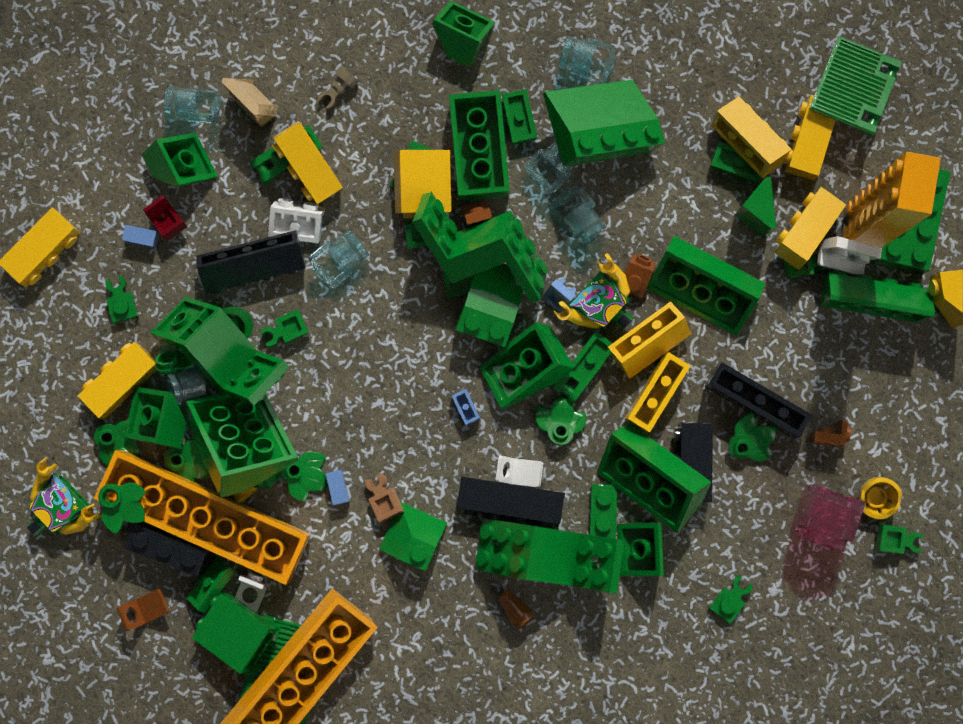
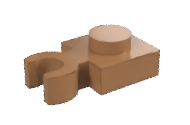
(385, 502)

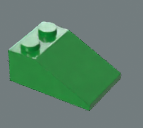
(491, 305)
(526, 365)

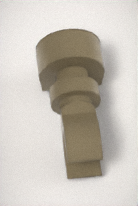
(334, 92)

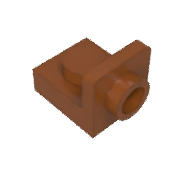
(476, 213)
(826, 436)

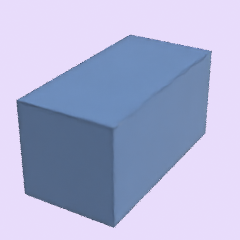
(140, 236)
(465, 407)
(337, 487)

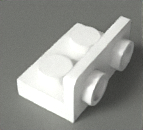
(290, 216)
(846, 255)

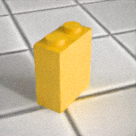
(419, 173)

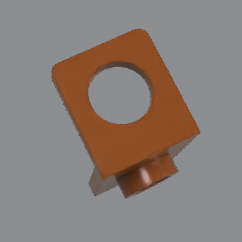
(145, 609)

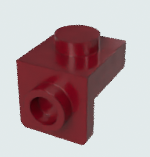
(165, 218)

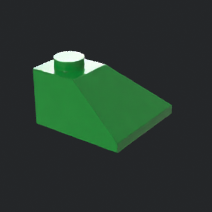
(462, 32)
(179, 160)
(155, 418)
(413, 537)

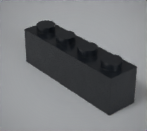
(250, 262)
(758, 400)
(510, 500)

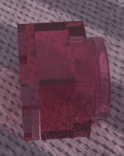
(827, 517)

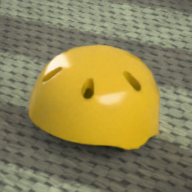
(876, 497)

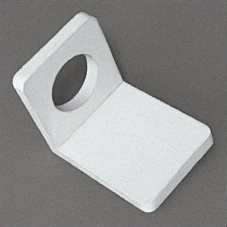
(519, 471)
(252, 581)

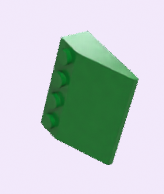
(602, 122)
(238, 441)

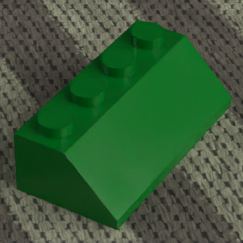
(705, 285)
(876, 298)
(652, 476)

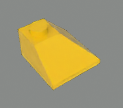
(948, 295)

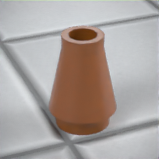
(515, 609)

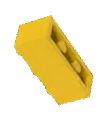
(751, 137)
(809, 142)
(306, 163)
(808, 227)
(39, 248)
(650, 340)
(117, 380)
(657, 392)

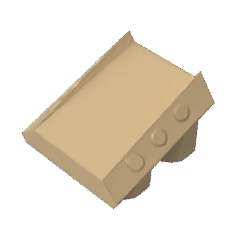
(250, 100)

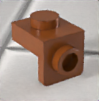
(639, 273)

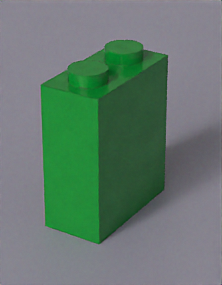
(234, 633)

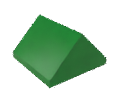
(759, 210)
(641, 549)

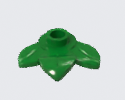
(171, 359)
(560, 417)
(755, 437)
(117, 442)
(192, 462)
(308, 476)
(124, 508)

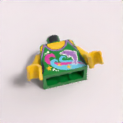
(600, 299)
(57, 504)

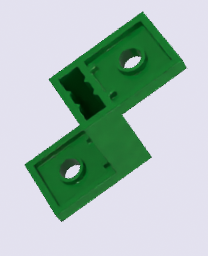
(480, 246)
(220, 350)
(549, 555)

